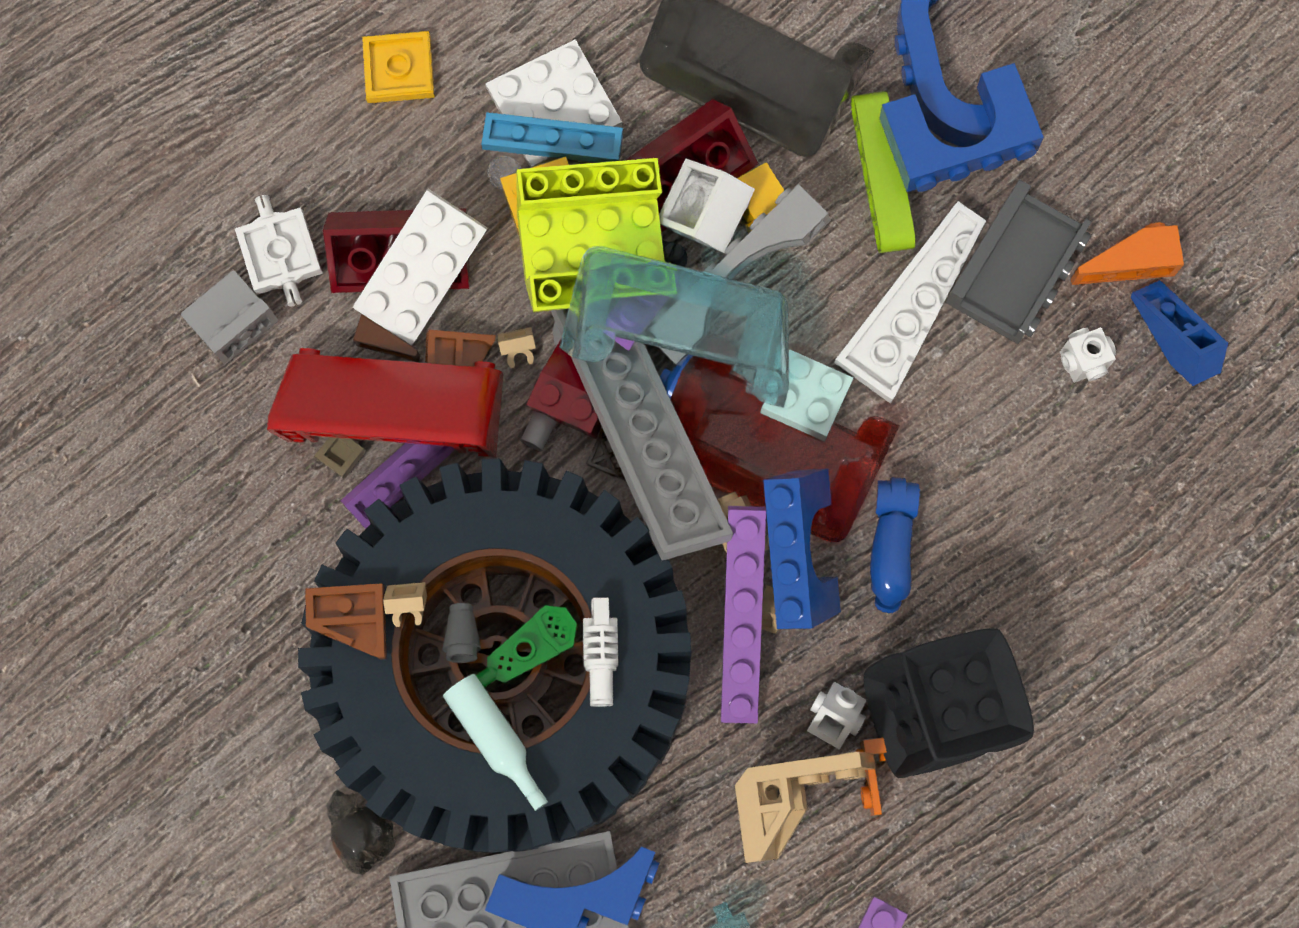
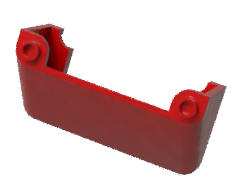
(388, 402)

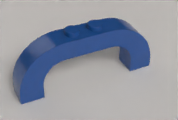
(944, 113)

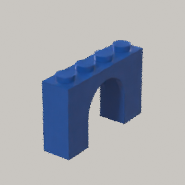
(926, 160)
(799, 595)

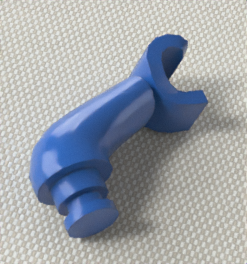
(891, 548)

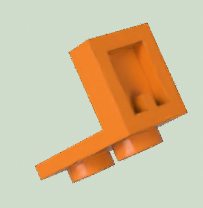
(870, 792)

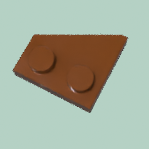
(456, 347)
(349, 616)

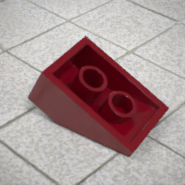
(563, 396)

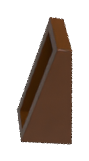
(376, 338)

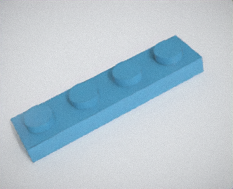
(551, 138)

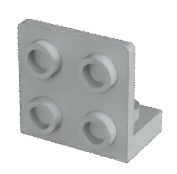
(229, 317)

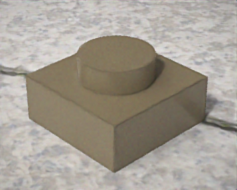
(340, 455)

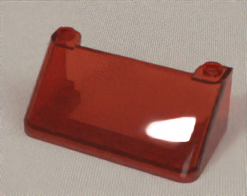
(745, 447)

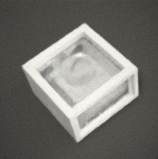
(705, 205)

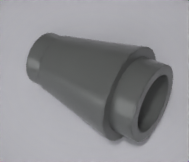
(461, 634)

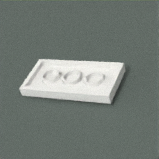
(420, 267)

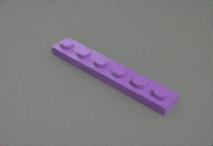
(743, 614)

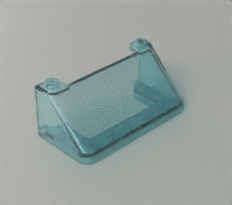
(682, 313)

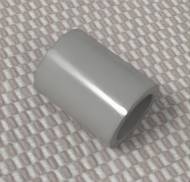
(538, 431)

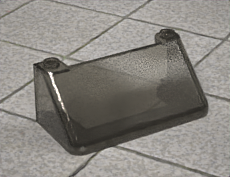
(758, 72)

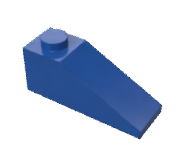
(1182, 335)

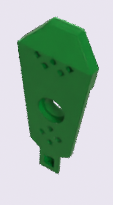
(540, 638)

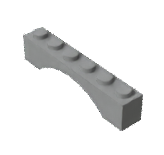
(788, 225)

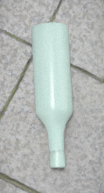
(493, 735)

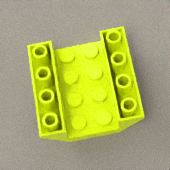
(582, 207)

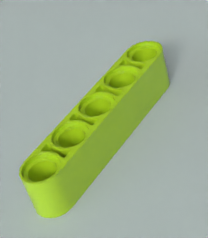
(883, 183)

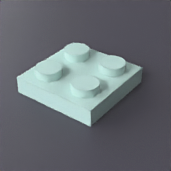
(812, 396)

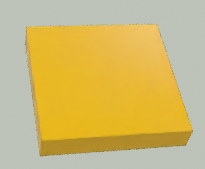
(398, 67)

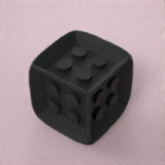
(948, 702)

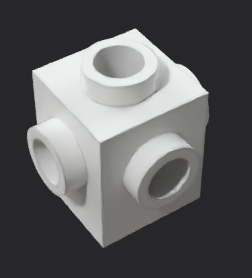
(1084, 363)
(837, 715)

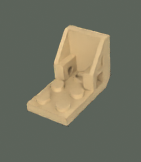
(771, 820)

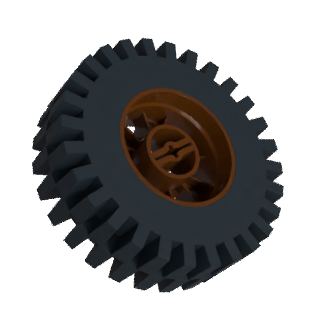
(452, 540)

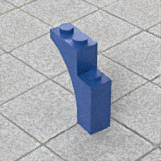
(549, 907)

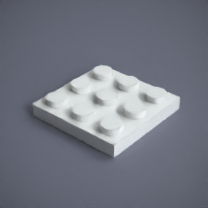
(554, 88)

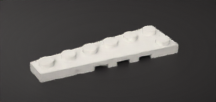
(897, 327)

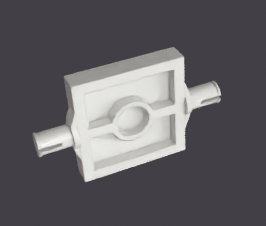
(278, 250)

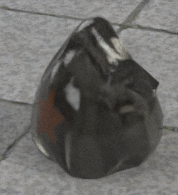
(358, 833)

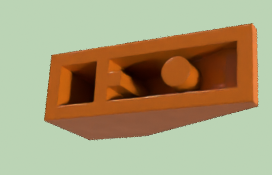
(1143, 255)

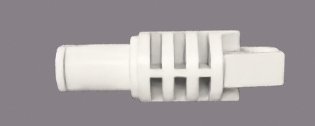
(600, 652)

